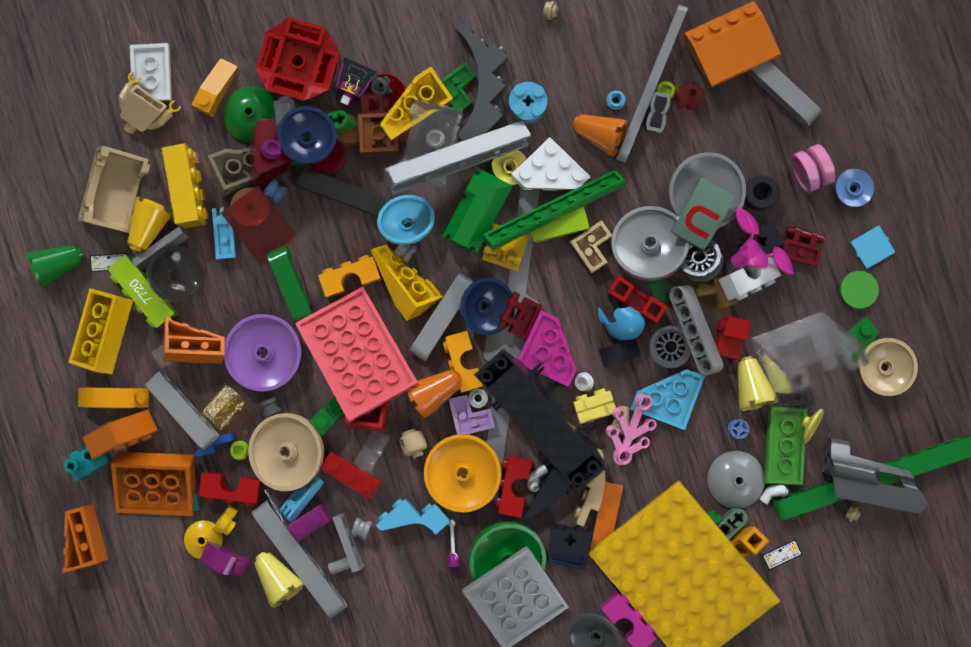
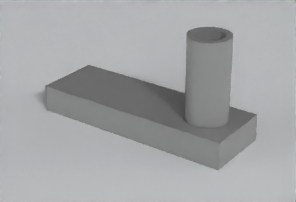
(172, 239)
(353, 557)

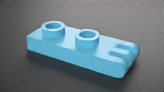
(223, 236)
(300, 498)

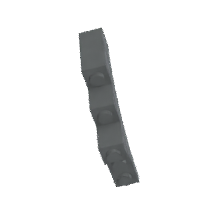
(488, 62)

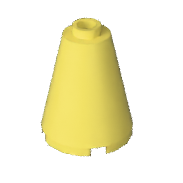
(753, 386)
(276, 579)

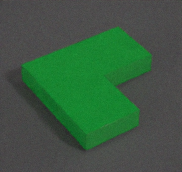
(456, 82)

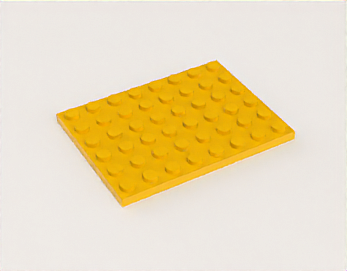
(683, 573)

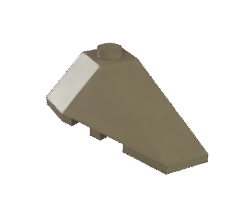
(231, 170)

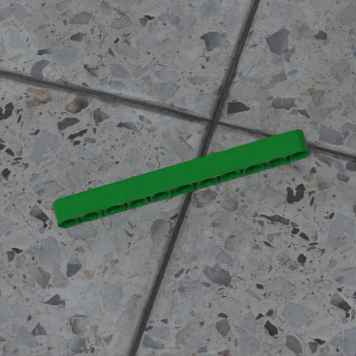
(916, 463)

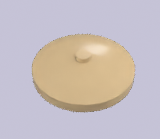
(286, 452)

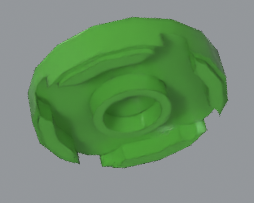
(858, 289)

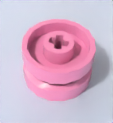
(813, 168)

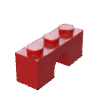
(629, 296)
(515, 468)
(350, 475)
(213, 487)

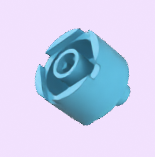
(537, 98)

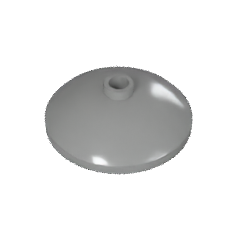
(723, 475)

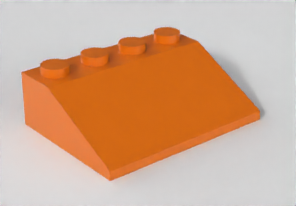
(732, 44)
(154, 483)

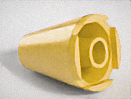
(146, 223)

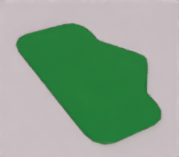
(661, 290)

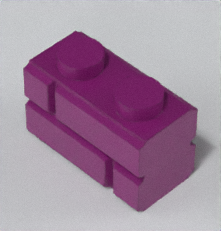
(309, 522)

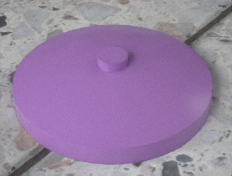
(262, 352)

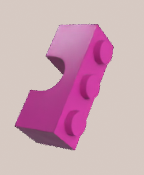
(616, 608)

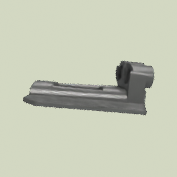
(857, 481)

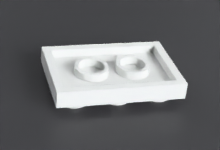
(154, 68)

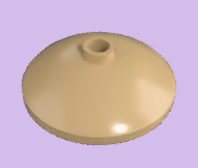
(900, 364)

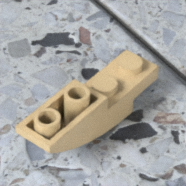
(591, 497)

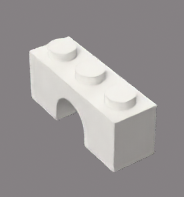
(738, 283)

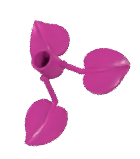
(751, 254)

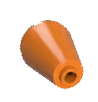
(601, 131)
(434, 391)

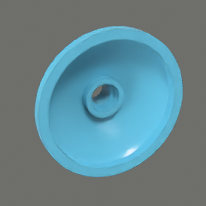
(404, 212)

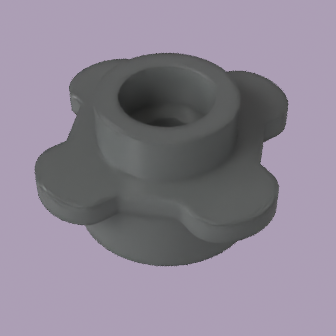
(377, 89)

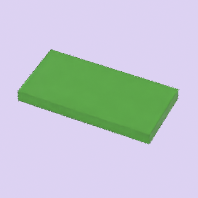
(785, 446)

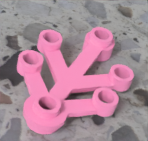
(631, 431)

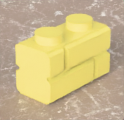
(594, 407)

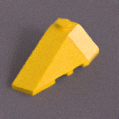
(425, 88)
(408, 290)

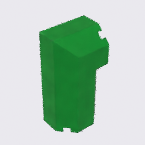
(478, 212)

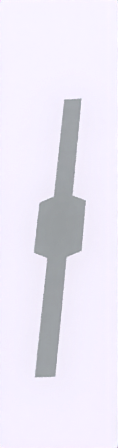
(504, 340)

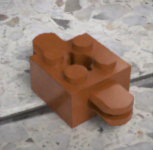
(372, 137)

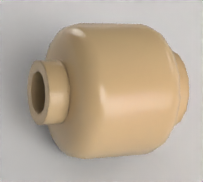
(413, 443)

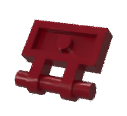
(801, 252)
(524, 318)

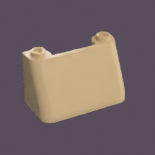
(112, 188)

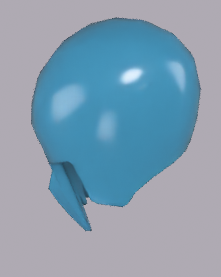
(628, 323)

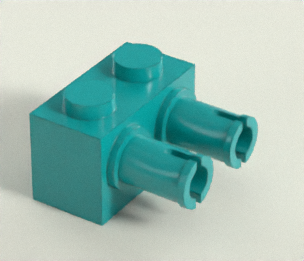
(82, 465)

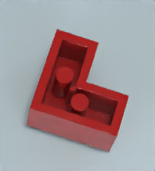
(730, 335)

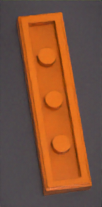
(607, 513)

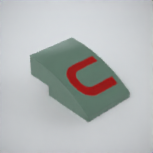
(702, 213)

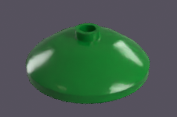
(234, 112)

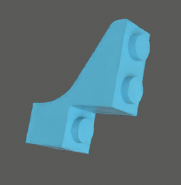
(405, 514)

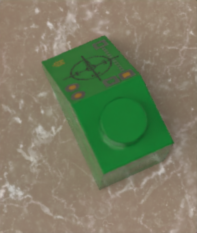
(327, 416)

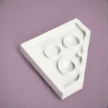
(550, 170)

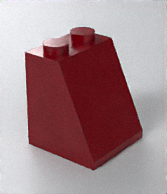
(261, 167)

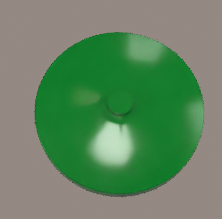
(500, 543)

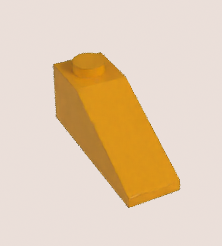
(214, 88)

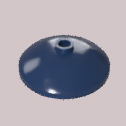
(309, 123)
(494, 295)

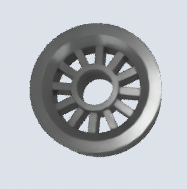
(713, 262)
(686, 352)

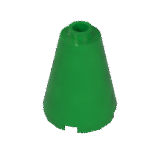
(53, 263)

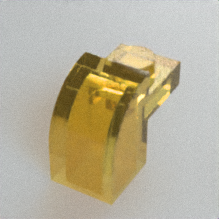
(719, 295)

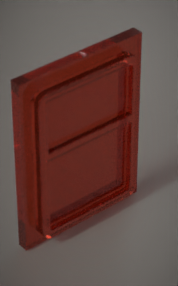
(257, 223)

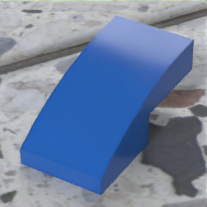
(213, 447)

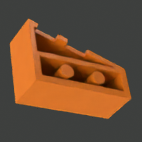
(190, 344)
(120, 433)
(83, 539)

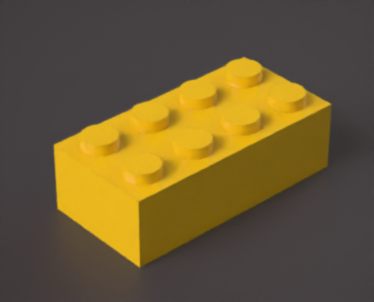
(184, 186)
(100, 331)

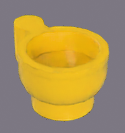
(225, 523)

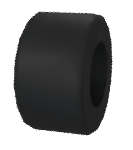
(771, 187)

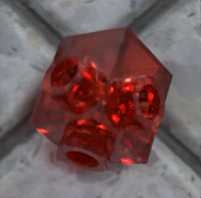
(683, 96)

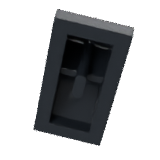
(619, 352)

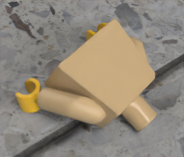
(141, 108)

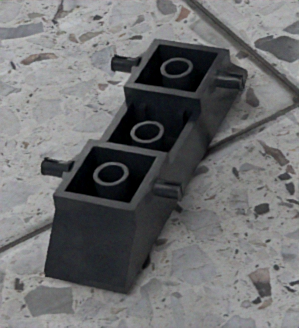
(542, 419)

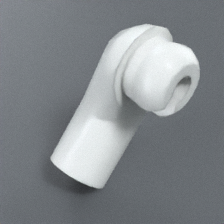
(534, 478)
(772, 491)

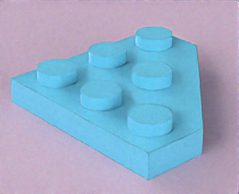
(673, 398)

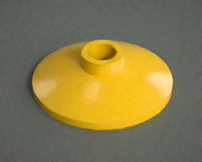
(200, 529)

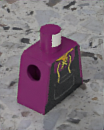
(353, 81)

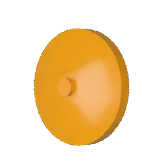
(462, 473)

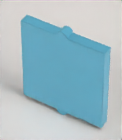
(872, 247)

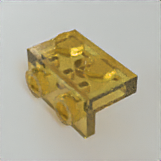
(223, 406)

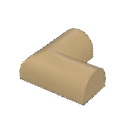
(587, 244)

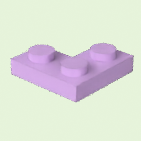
(465, 420)

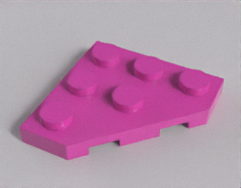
(549, 346)

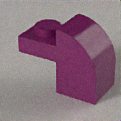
(223, 560)

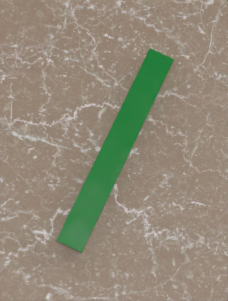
(553, 210)

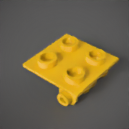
(507, 255)

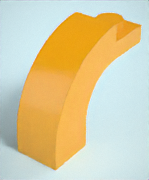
(113, 397)
(749, 541)

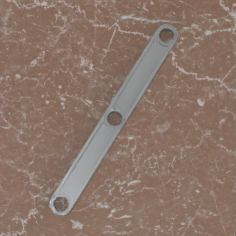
(652, 83)

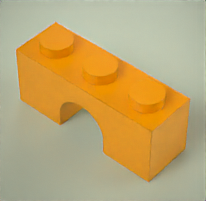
(333, 280)
(456, 346)

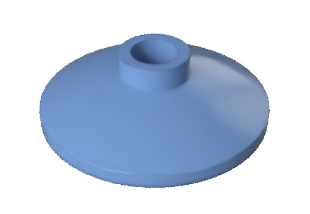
(863, 187)

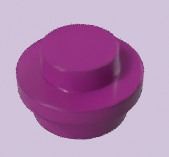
(271, 149)

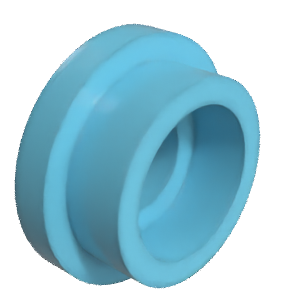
(615, 94)

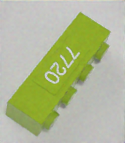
(137, 287)

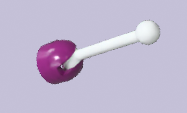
(453, 559)

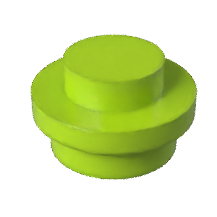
(239, 450)

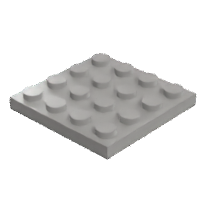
(515, 598)

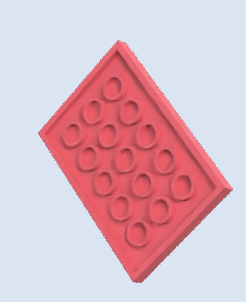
(356, 354)

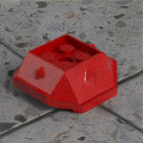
(293, 41)

